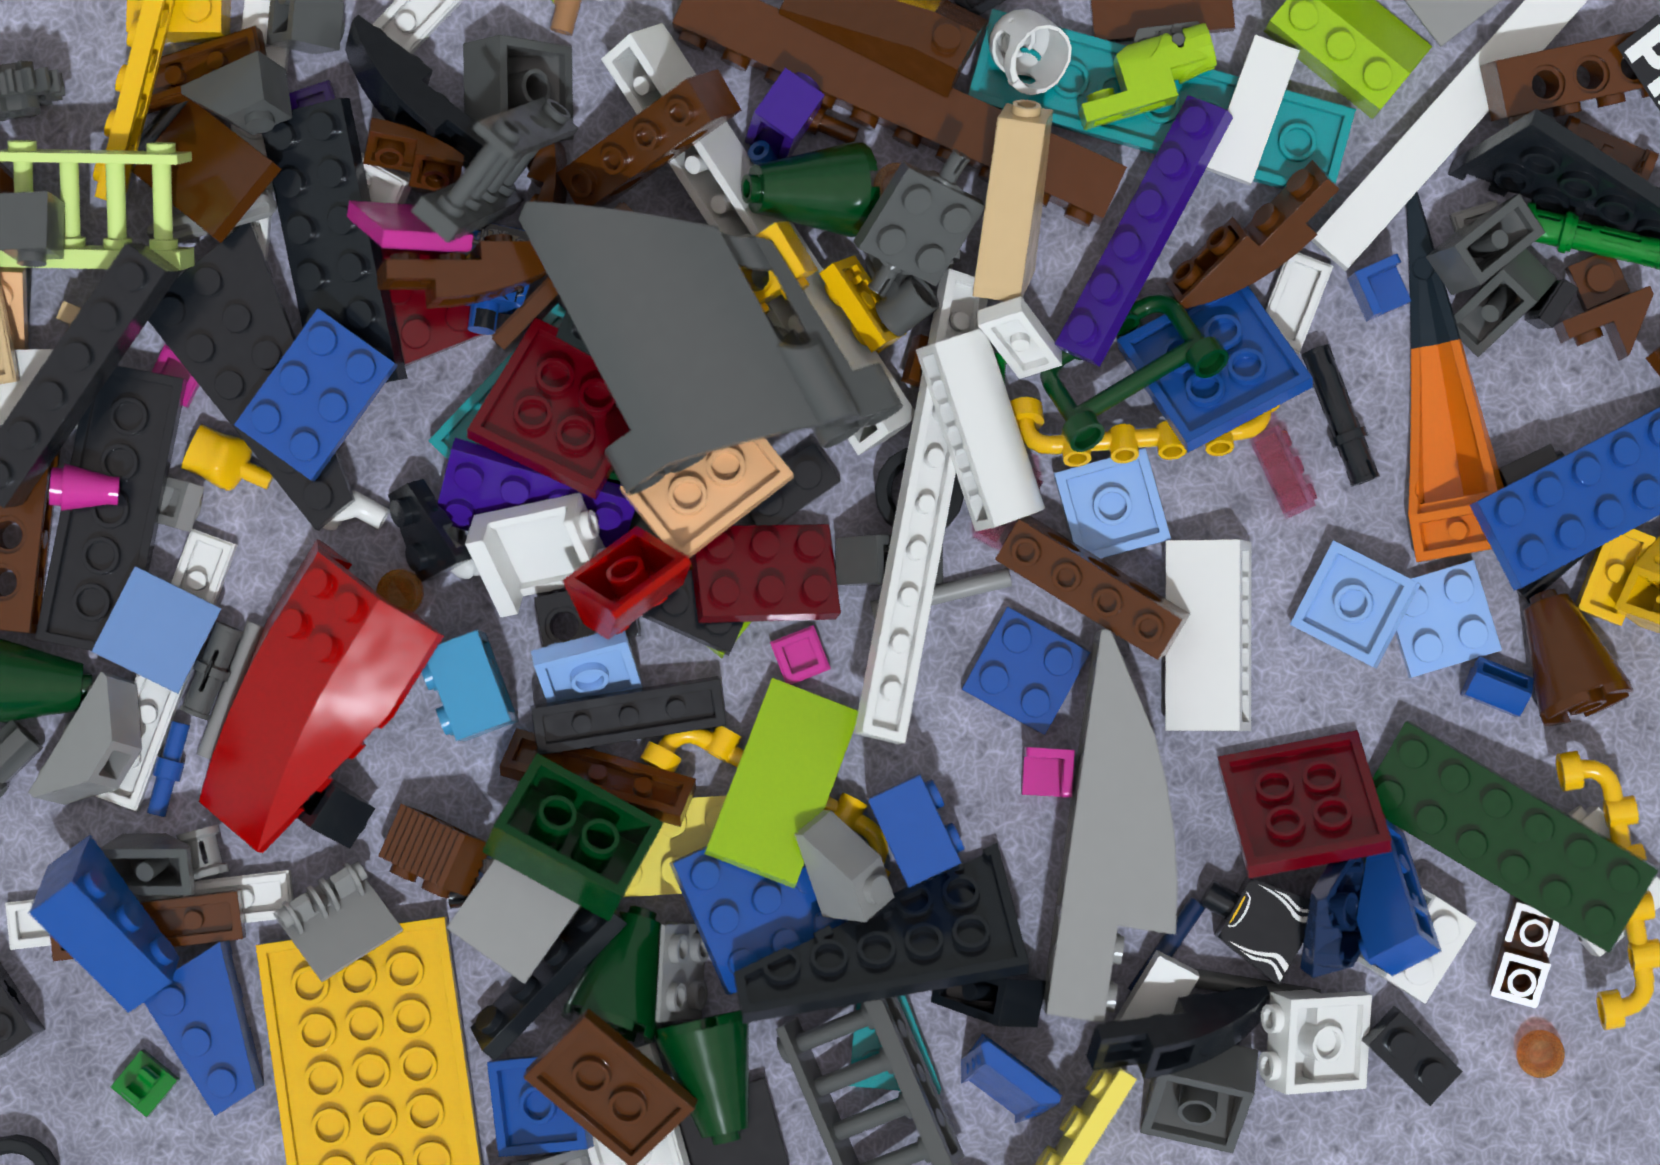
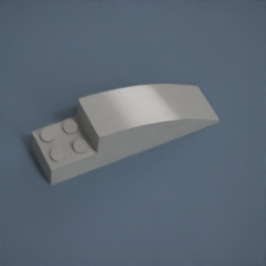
(1116, 845)

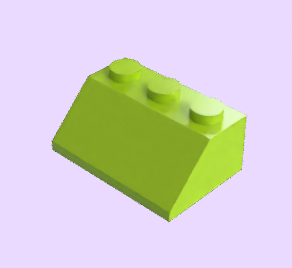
(1351, 46)

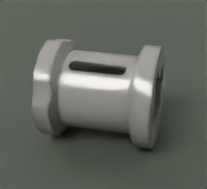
(214, 859)

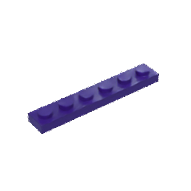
(1144, 230)

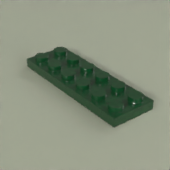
(1511, 837)

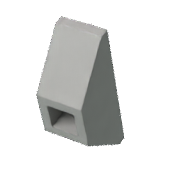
(95, 745)

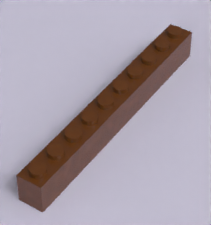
(762, 38)

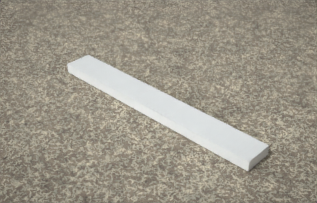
(1436, 133)

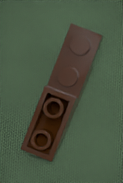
(1241, 254)
(494, 270)

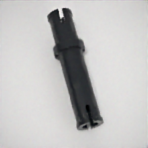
(1342, 421)

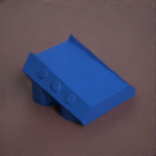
(1008, 1080)

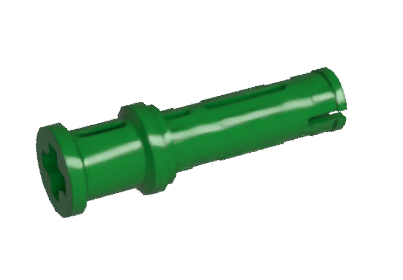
(1569, 233)

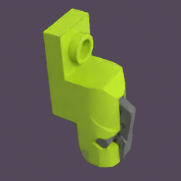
(1149, 70)

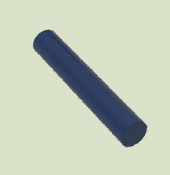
(1170, 942)

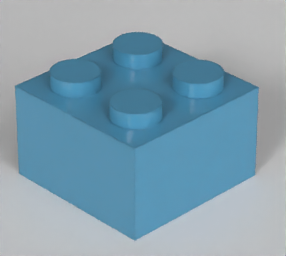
(469, 687)

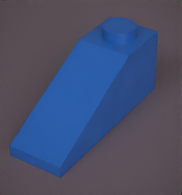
(1394, 911)

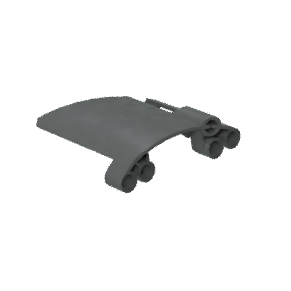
(691, 342)

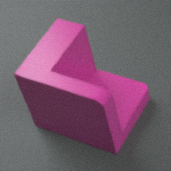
(1047, 772)

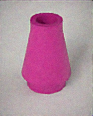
(82, 488)

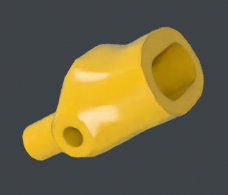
(223, 460)

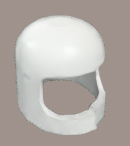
(1036, 32)

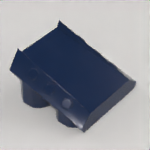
(1331, 920)

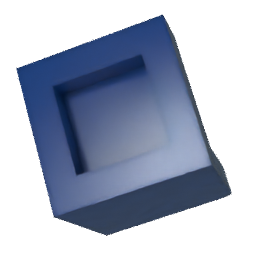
(1379, 288)

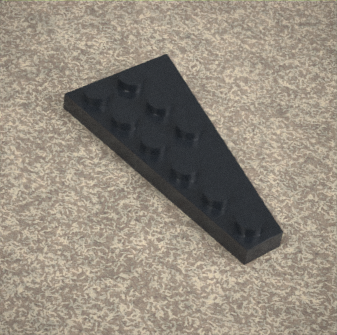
(1563, 175)
(230, 337)
(921, 941)

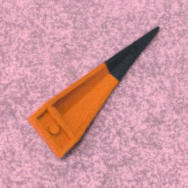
(1449, 437)

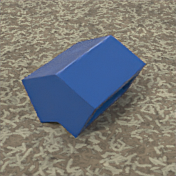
(1498, 687)

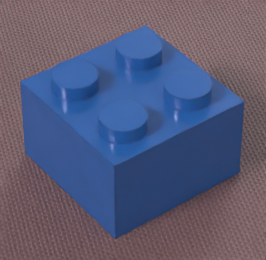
(916, 830)

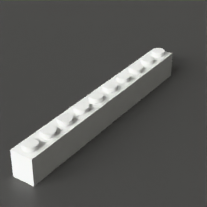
(712, 173)

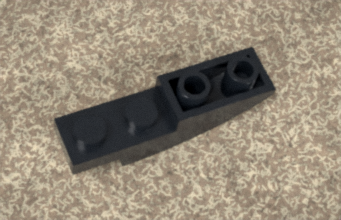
(400, 90)
(1178, 1041)

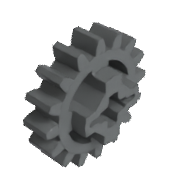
(26, 89)

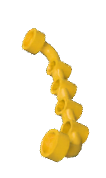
(1123, 439)
(724, 746)
(1642, 953)

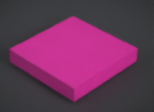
(397, 227)

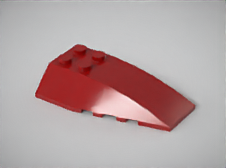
(316, 688)

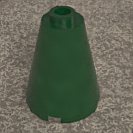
(816, 188)
(38, 683)
(623, 979)
(713, 1065)

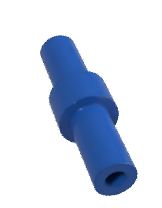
(168, 769)

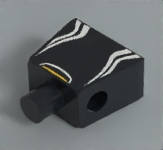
(1260, 924)

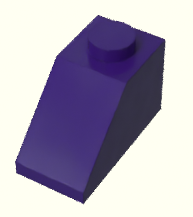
(785, 113)

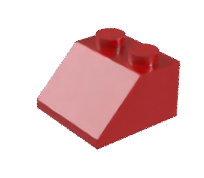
(626, 581)

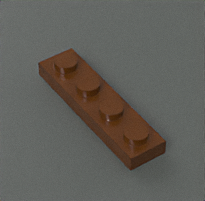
(646, 787)
(190, 919)

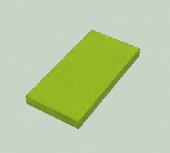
(781, 781)

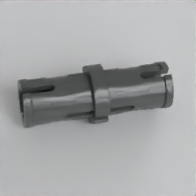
(211, 670)

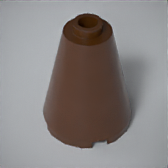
(1569, 661)

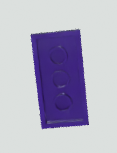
(487, 481)

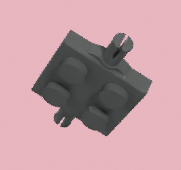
(919, 223)

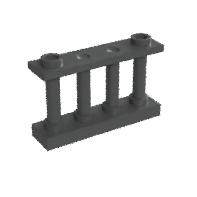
(487, 186)
(898, 1057)

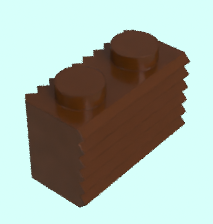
(433, 851)

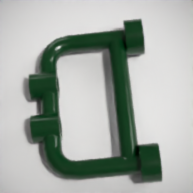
(1203, 354)

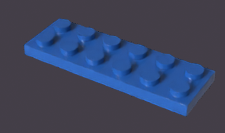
(1575, 502)

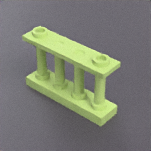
(76, 252)

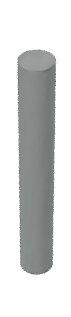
(965, 587)
(229, 690)

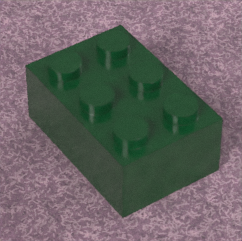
(572, 837)

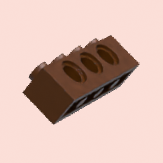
(1510, 79)
(650, 140)
(29, 559)
(1092, 586)

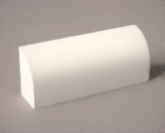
(980, 429)
(1212, 653)

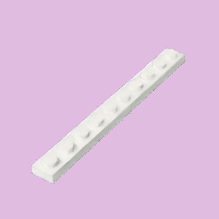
(914, 541)

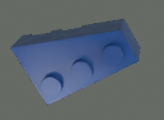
(104, 925)
(209, 1027)

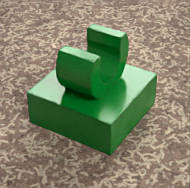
(145, 1083)

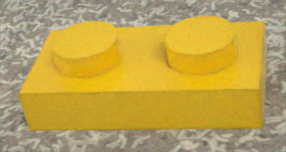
(1609, 574)

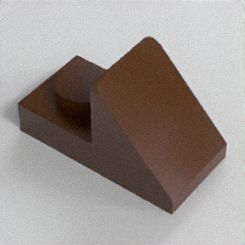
(1619, 317)

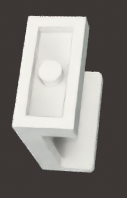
(532, 547)

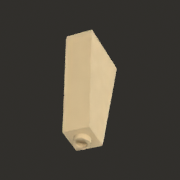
(1014, 202)

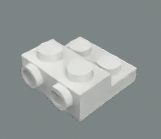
(1315, 1041)

